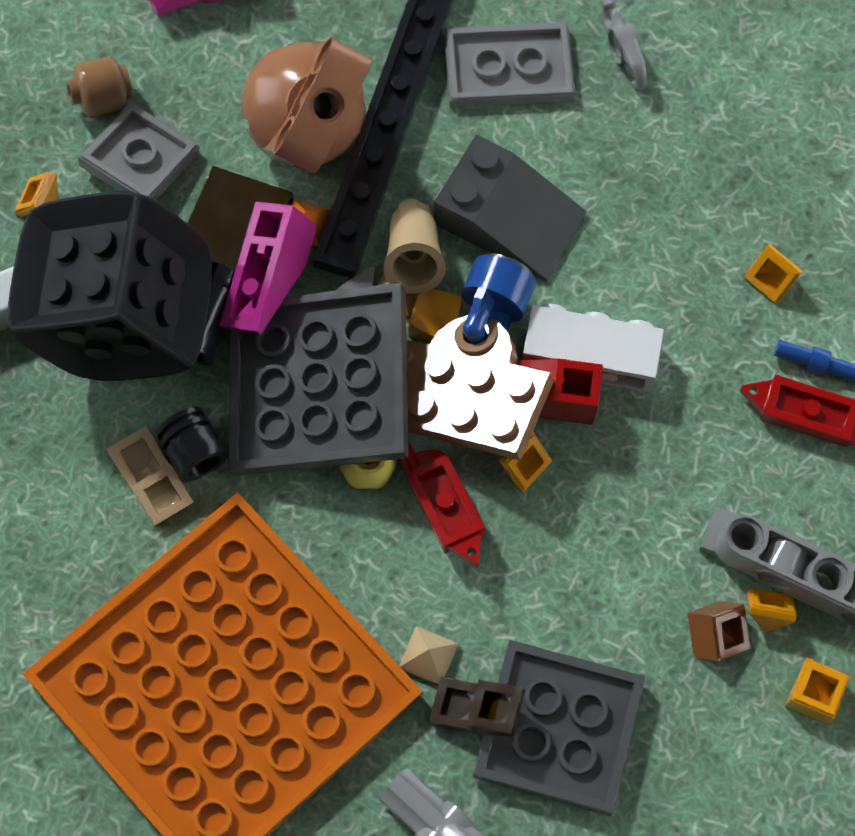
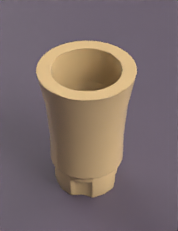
(414, 249)

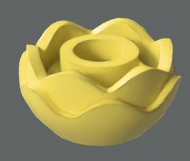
(368, 476)

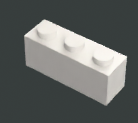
(624, 348)

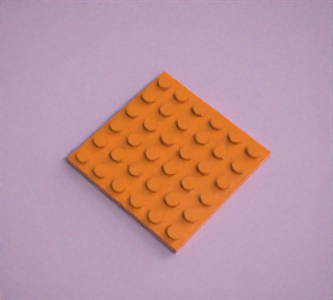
(223, 682)

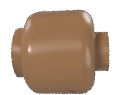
(99, 86)

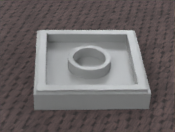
(139, 154)

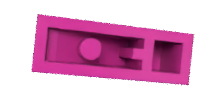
(268, 265)

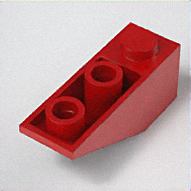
(574, 389)

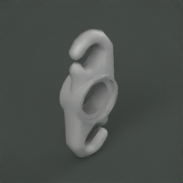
(625, 43)

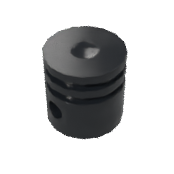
(191, 444)

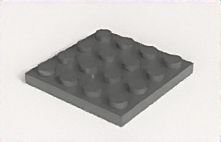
(321, 383)

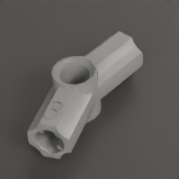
(423, 810)

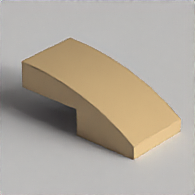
(149, 475)

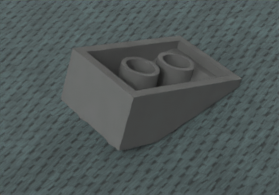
(507, 208)

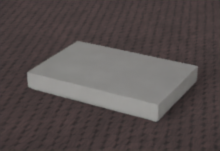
(509, 64)

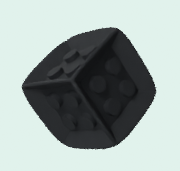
(110, 287)

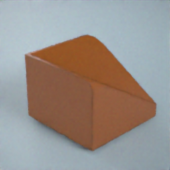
(719, 630)

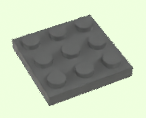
(568, 730)

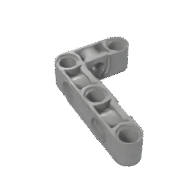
(790, 566)

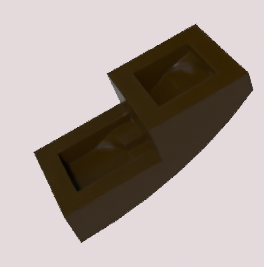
(478, 707)

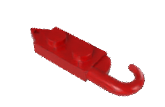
(804, 409)
(445, 503)

